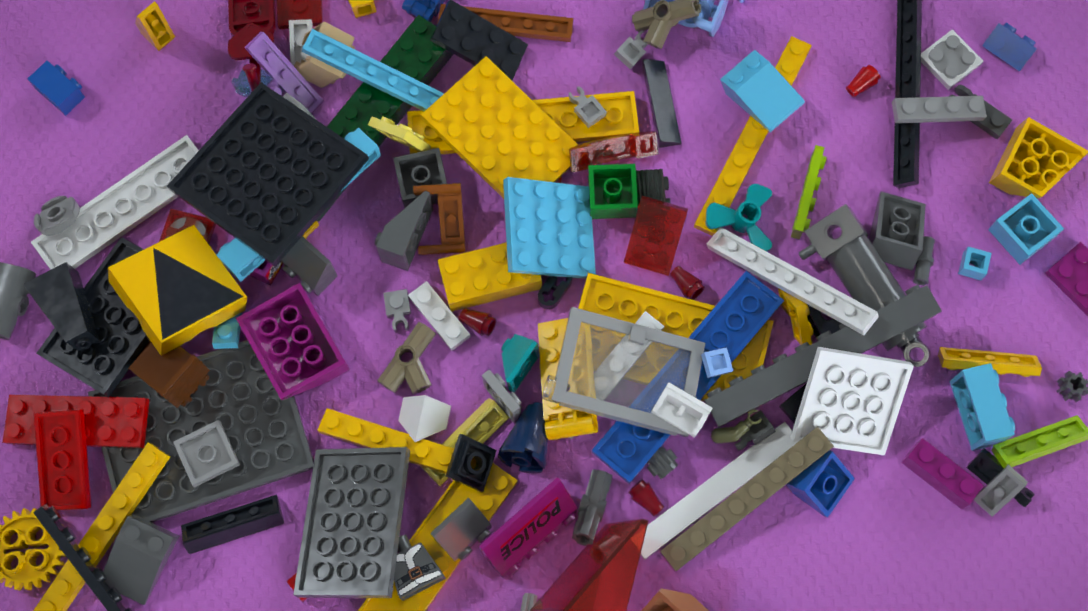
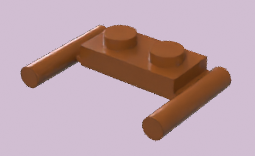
(450, 218)

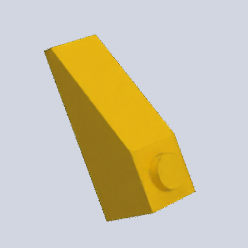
(154, 26)

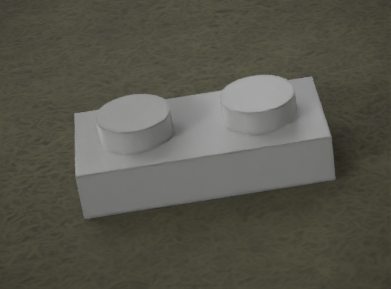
(1000, 490)

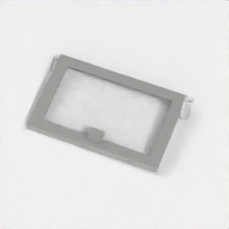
(622, 369)

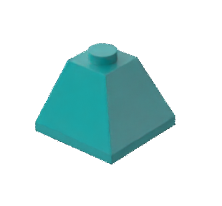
(518, 358)

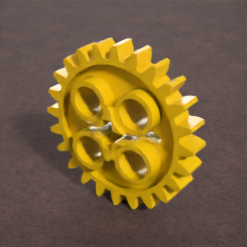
(27, 571)

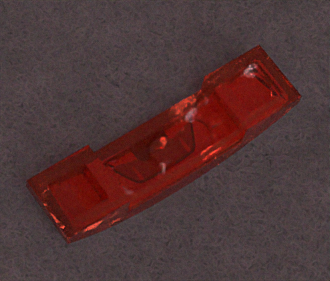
(612, 149)

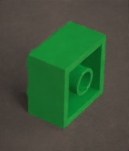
(612, 191)

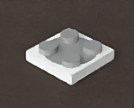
(950, 59)

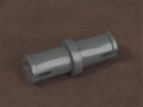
(924, 262)

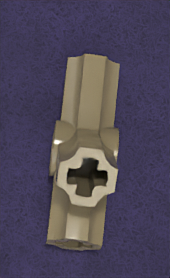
(662, 17)
(412, 371)

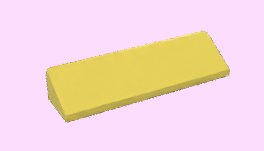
(478, 426)

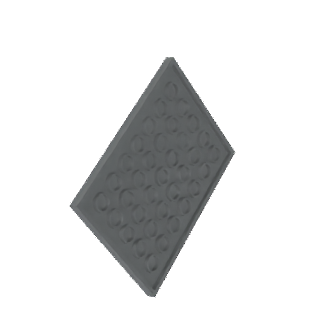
(259, 425)

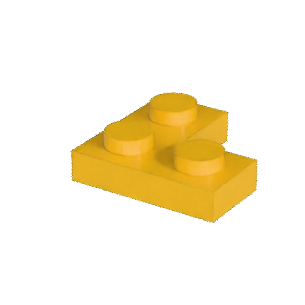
(798, 313)

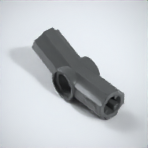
(592, 507)

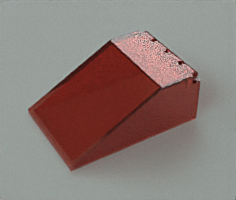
(601, 573)

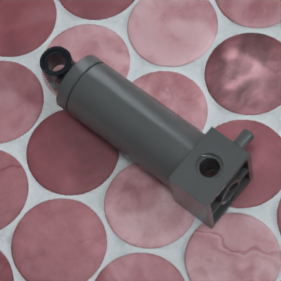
(861, 271)

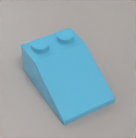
(761, 91)

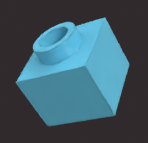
(979, 259)

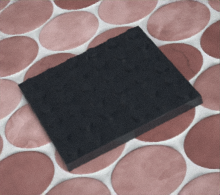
(268, 173)

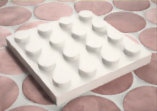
(852, 399)

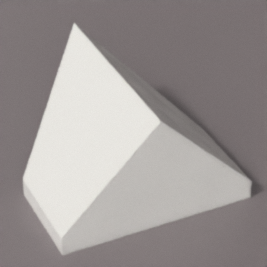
(423, 416)

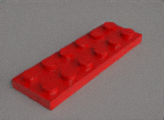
(107, 420)

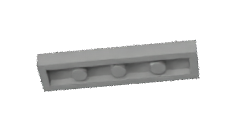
(939, 109)

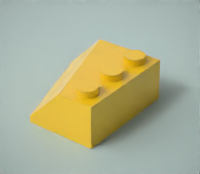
(1035, 160)

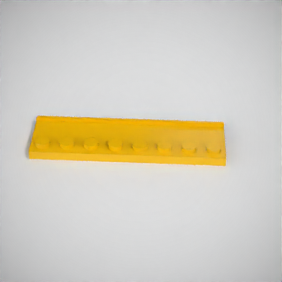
(488, 502)

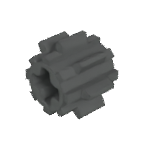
(1073, 381)
(662, 462)

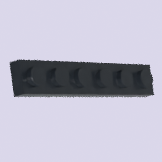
(79, 558)

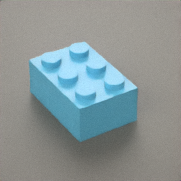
(982, 406)

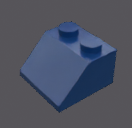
(822, 483)

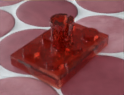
(655, 235)

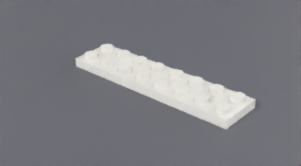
(117, 209)

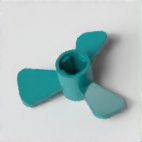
(721, 216)

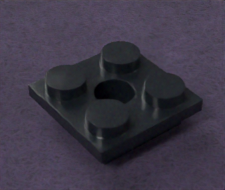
(460, 466)

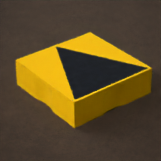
(177, 289)

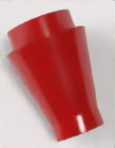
(865, 79)

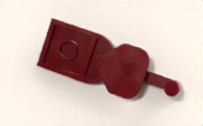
(246, 21)

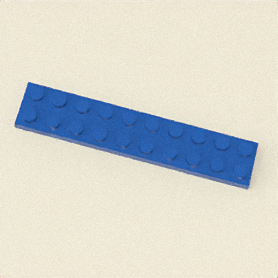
(729, 326)

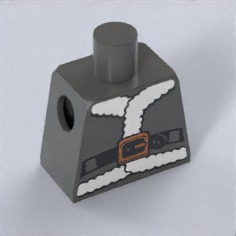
(414, 569)

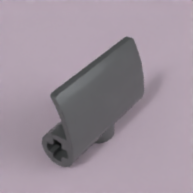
(13, 296)

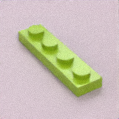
(811, 183)
(1041, 442)

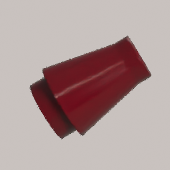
(688, 284)
(480, 322)
(644, 495)

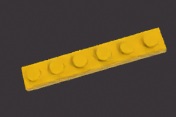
(377, 436)

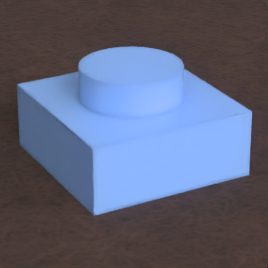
(717, 362)

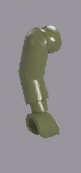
(733, 434)

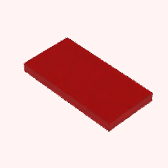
(62, 459)

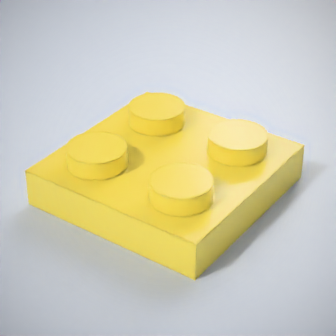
(400, 134)

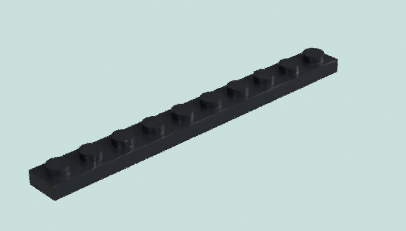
(907, 86)

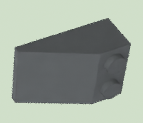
(898, 230)
(404, 232)
(138, 558)

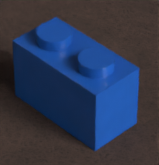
(56, 87)

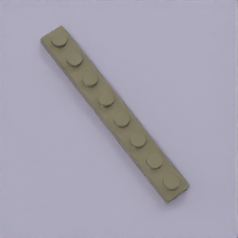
(747, 498)

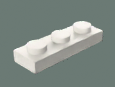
(439, 316)

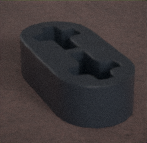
(558, 294)

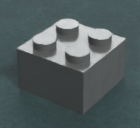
(418, 170)

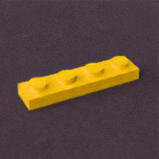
(1001, 362)

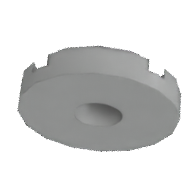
(57, 215)

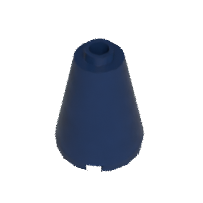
(527, 441)

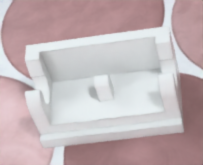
(681, 410)

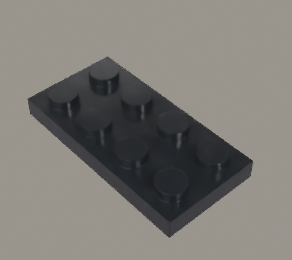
(475, 38)

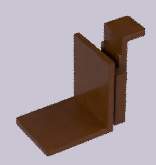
(172, 374)

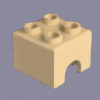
(316, 70)

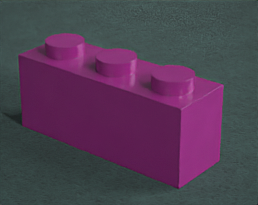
(942, 474)

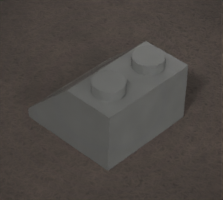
(309, 267)
(462, 530)

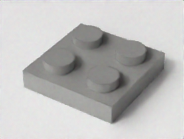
(508, 402)
(206, 453)

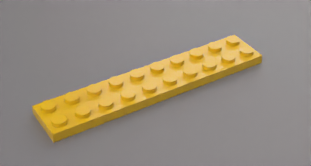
(619, 120)

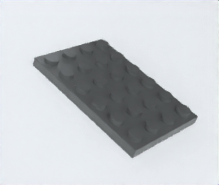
(352, 523)

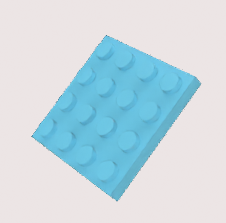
(548, 228)

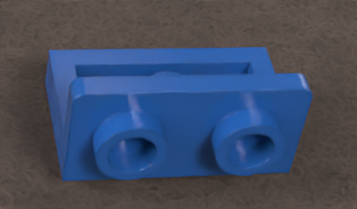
(1009, 46)

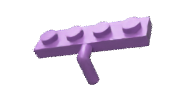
(282, 72)

